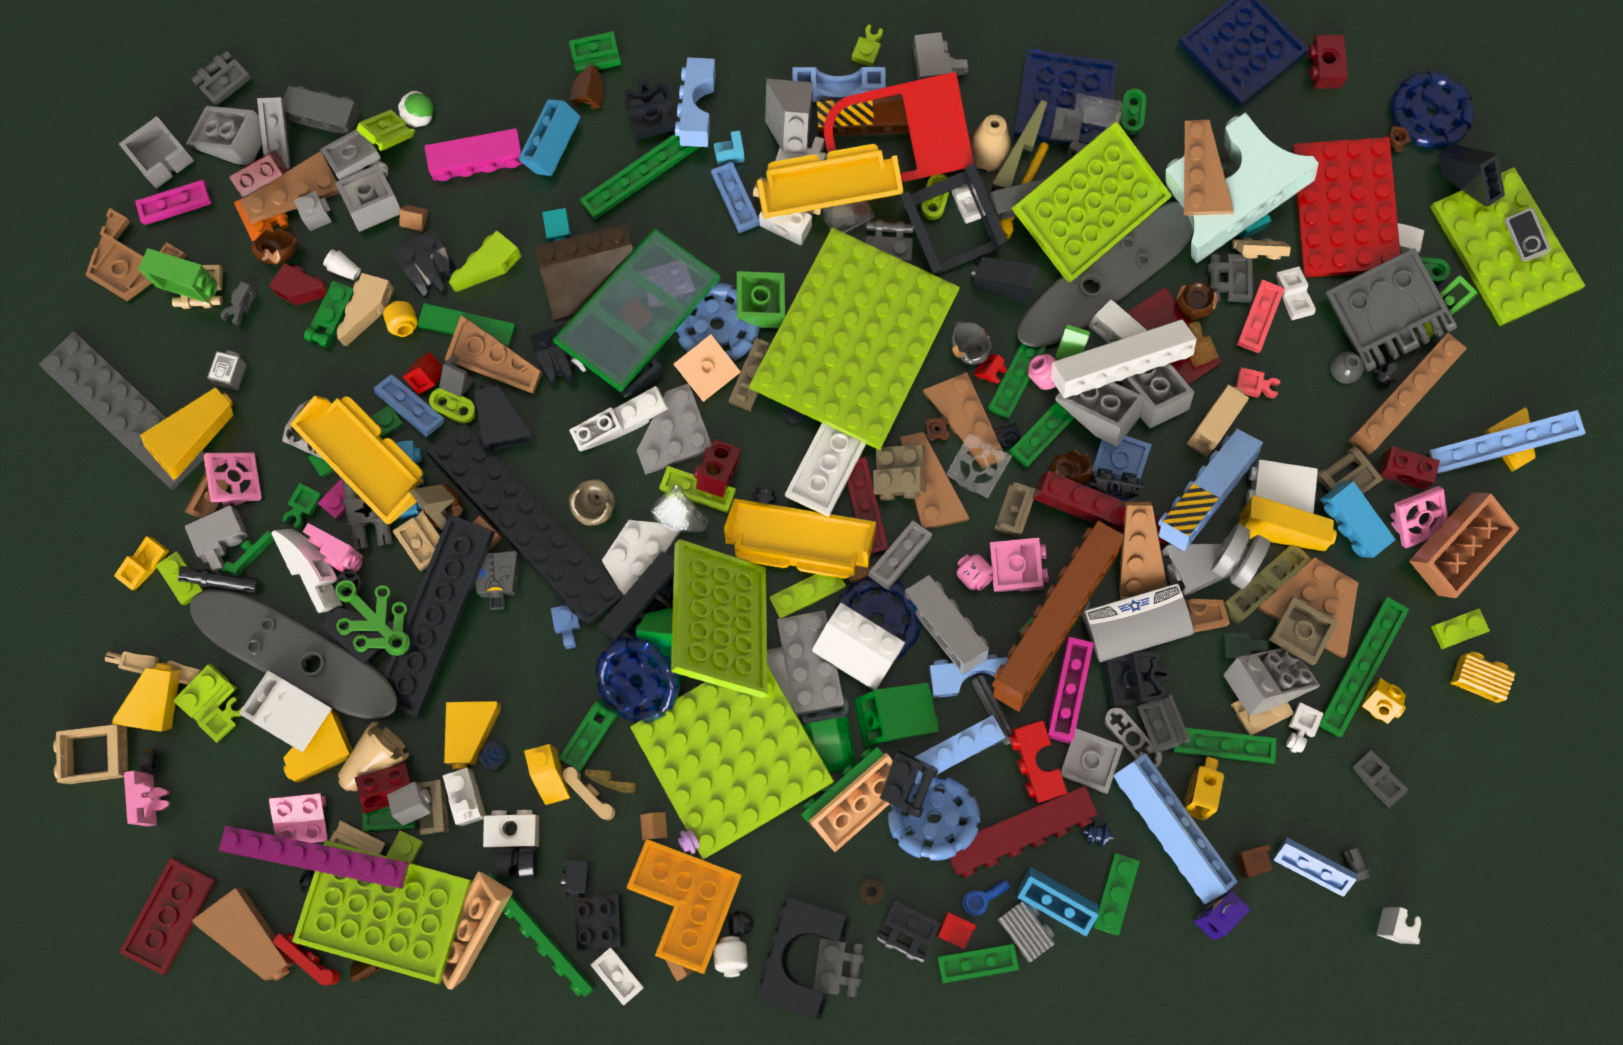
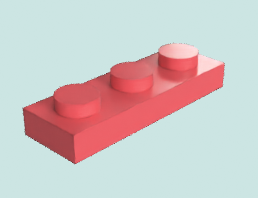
(1260, 316)

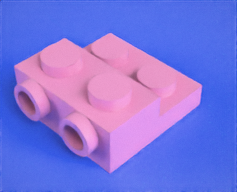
(336, 553)
(1019, 565)

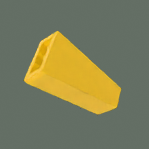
(188, 431)
(1287, 524)

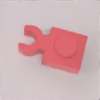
(1253, 383)

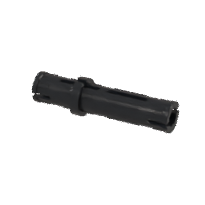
(212, 578)

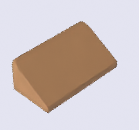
(200, 502)

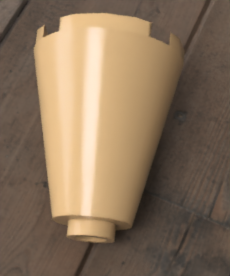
(991, 144)
(373, 752)

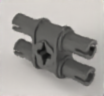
(357, 521)

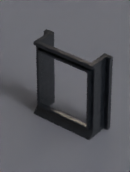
(972, 179)

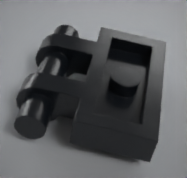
(911, 923)

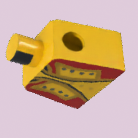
(1204, 790)

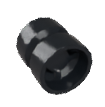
(517, 863)

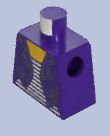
(1223, 914)

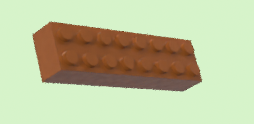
(1057, 616)

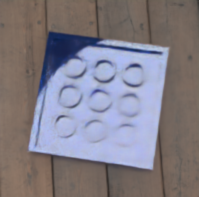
(1243, 47)
(1057, 81)

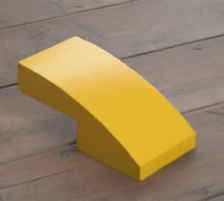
(142, 564)

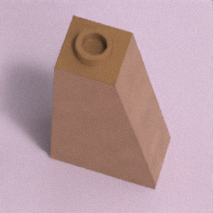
(245, 934)

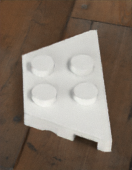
(635, 550)

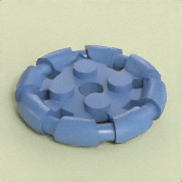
(721, 310)
(945, 829)

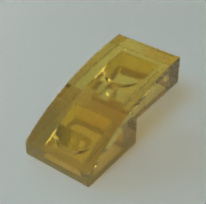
(605, 779)

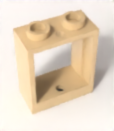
(1218, 420)
(116, 750)

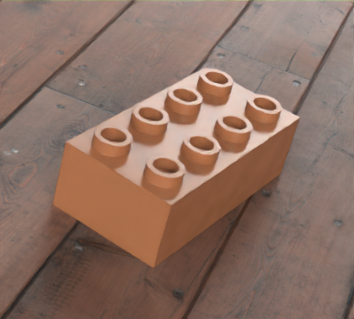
(1464, 544)

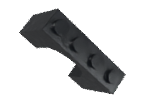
(778, 984)

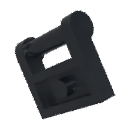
(902, 779)

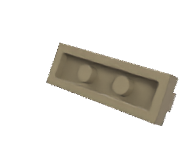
(742, 395)

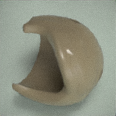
(587, 507)

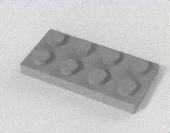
(811, 678)

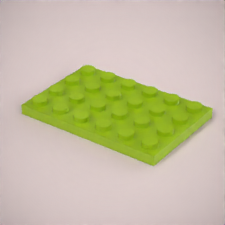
(1091, 202)
(1491, 258)
(719, 619)
(383, 924)

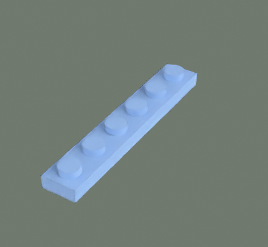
(1508, 441)

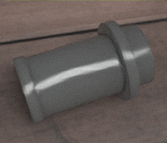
(1357, 863)

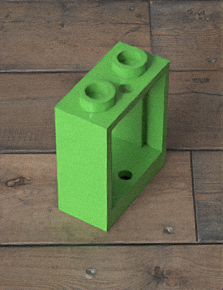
(178, 276)

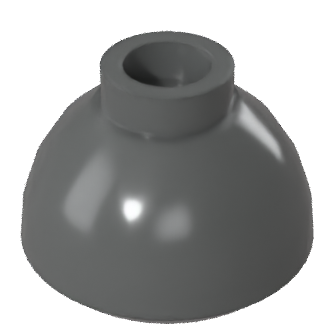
(1347, 367)

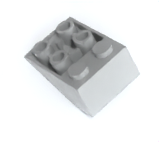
(1269, 679)

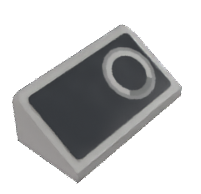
(1527, 235)

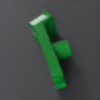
(251, 552)

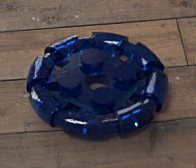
(1434, 97)
(886, 607)
(625, 685)

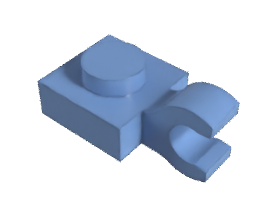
(565, 622)

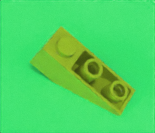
(491, 260)

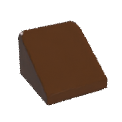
(362, 970)

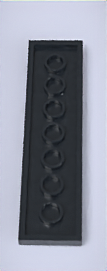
(437, 611)

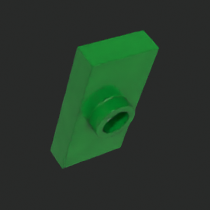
(383, 821)

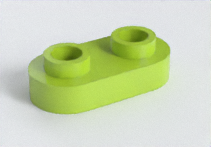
(938, 202)
(453, 407)

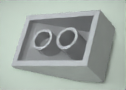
(227, 134)
(1163, 392)
(1105, 411)

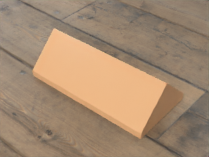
(853, 806)
(480, 913)

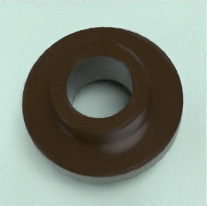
(863, 891)

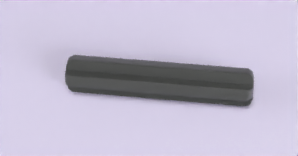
(992, 706)

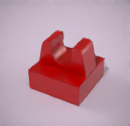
(989, 368)

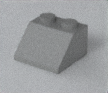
(368, 197)

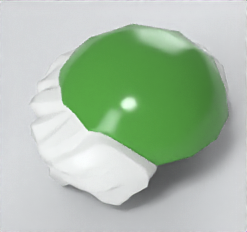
(416, 109)

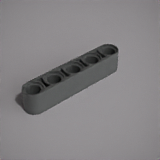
(1006, 198)

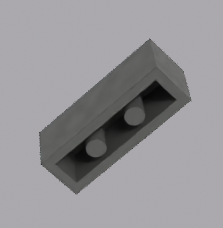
(320, 110)

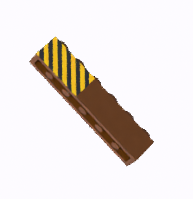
(865, 118)

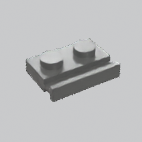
(1163, 724)

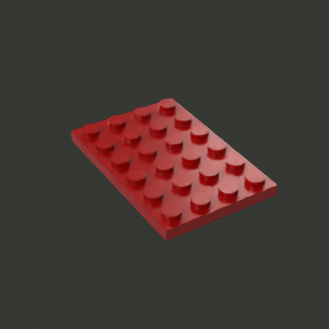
(1349, 208)

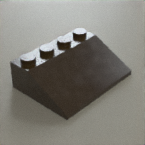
(580, 266)

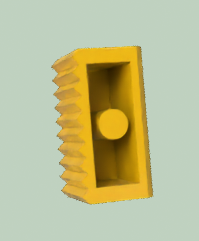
(1483, 677)

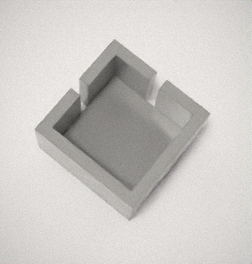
(156, 152)

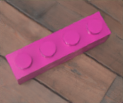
(474, 154)
(1069, 690)

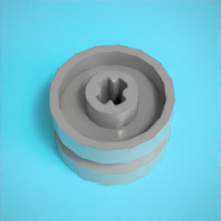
(1241, 557)

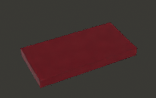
(1163, 310)
(168, 916)

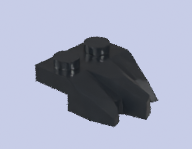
(650, 110)
(426, 263)
(553, 359)
(1135, 678)

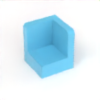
(730, 150)

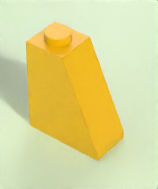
(151, 700)
(467, 731)
(326, 749)
(547, 773)

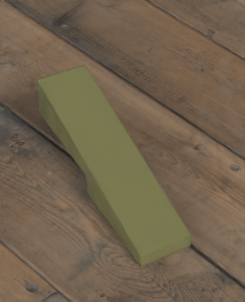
(1025, 142)
(1266, 583)

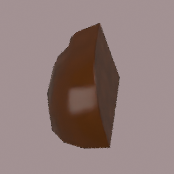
(588, 88)

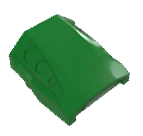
(833, 742)

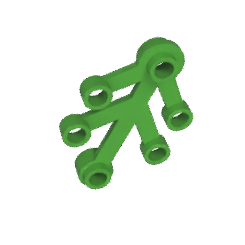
(374, 621)

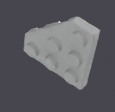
(675, 433)

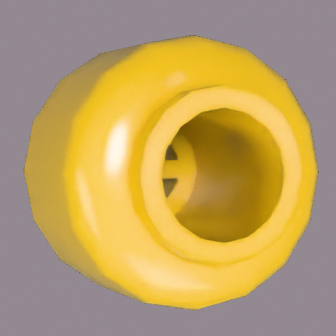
(400, 318)

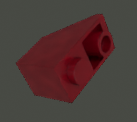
(296, 286)

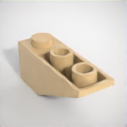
(367, 304)

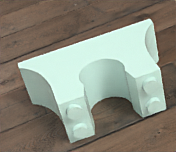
(1261, 184)

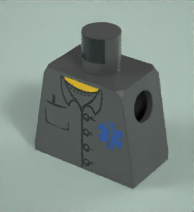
(498, 577)

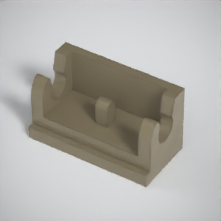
(1015, 510)
(437, 820)

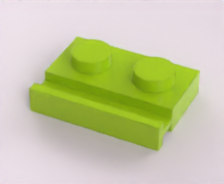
(385, 130)
(205, 693)

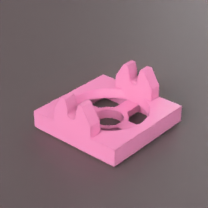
(248, 460)
(1438, 511)
(143, 796)

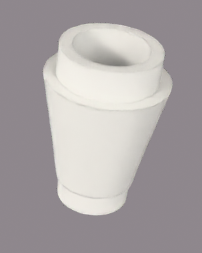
(341, 265)

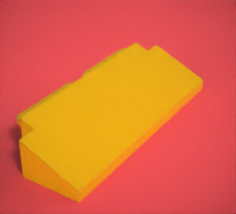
(842, 179)
(352, 447)
(799, 538)

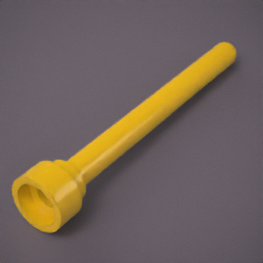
(1006, 224)

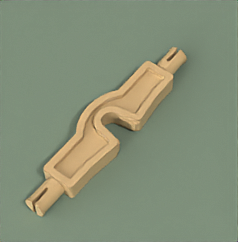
(138, 663)

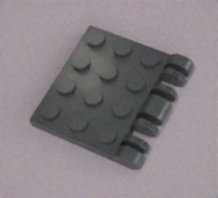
(1388, 306)

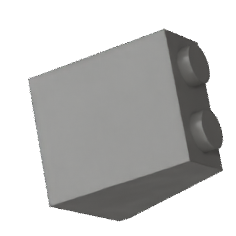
(789, 113)
(1191, 567)

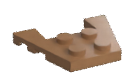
(117, 265)
(1324, 591)

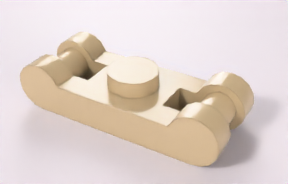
(588, 794)

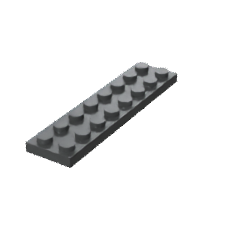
(109, 400)

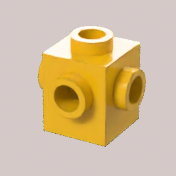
(1385, 701)

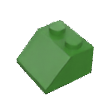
(761, 298)

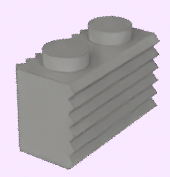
(1026, 930)

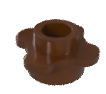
(1400, 133)
(936, 422)

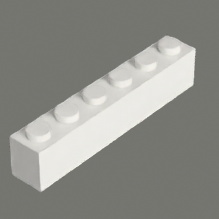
(1123, 358)

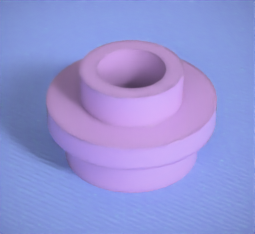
(688, 841)

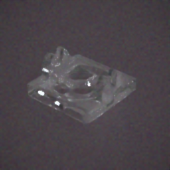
(955, 472)

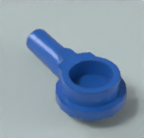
(976, 901)

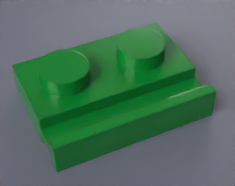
(596, 50)

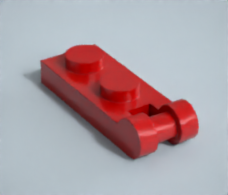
(306, 959)

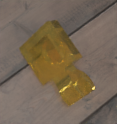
(1204, 348)

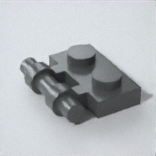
(224, 82)
(897, 247)
(1239, 277)
(830, 965)

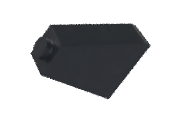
(1473, 172)
(1005, 278)
(499, 420)
(329, 625)

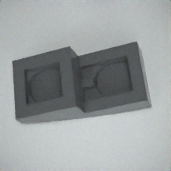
(1380, 779)

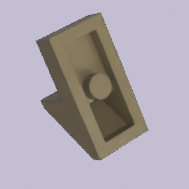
(434, 501)

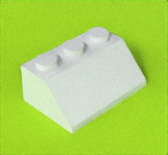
(858, 646)

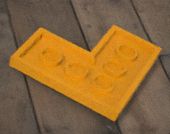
(699, 898)

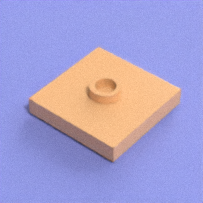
(707, 367)

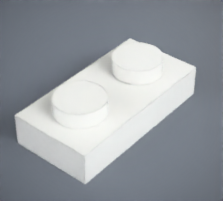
(617, 976)

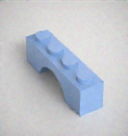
(840, 86)
(695, 123)
(947, 679)
(962, 746)

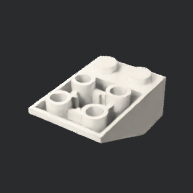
(285, 711)

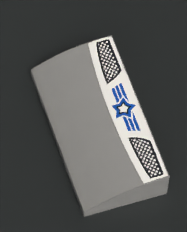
(1138, 622)

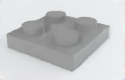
(350, 154)
(1091, 761)

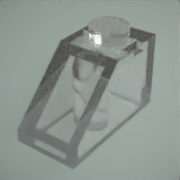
(848, 215)
(678, 512)

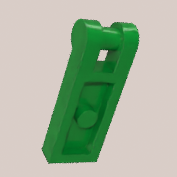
(329, 314)
(588, 736)

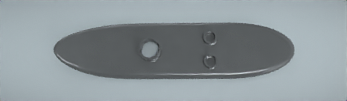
(1117, 273)
(284, 645)

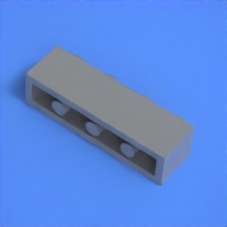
(947, 625)

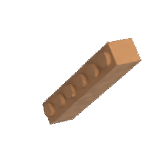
(1407, 394)

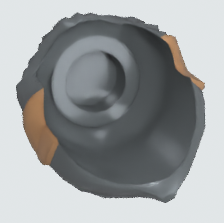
(971, 343)

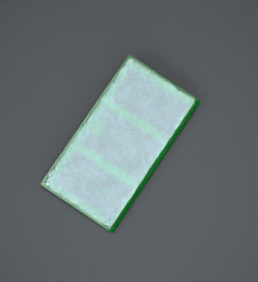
(637, 309)

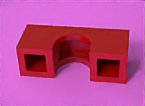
(1028, 741)

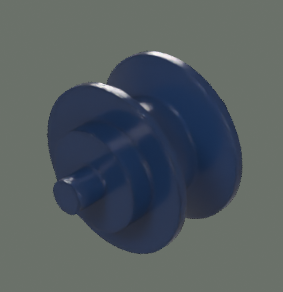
(492, 755)
(1098, 834)

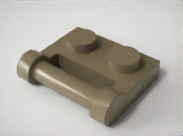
(1364, 476)

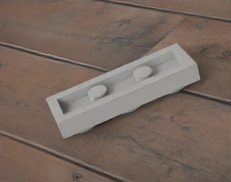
(274, 128)
(900, 555)

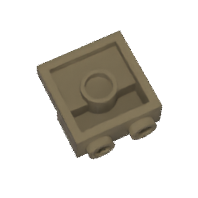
(900, 472)
(1303, 630)

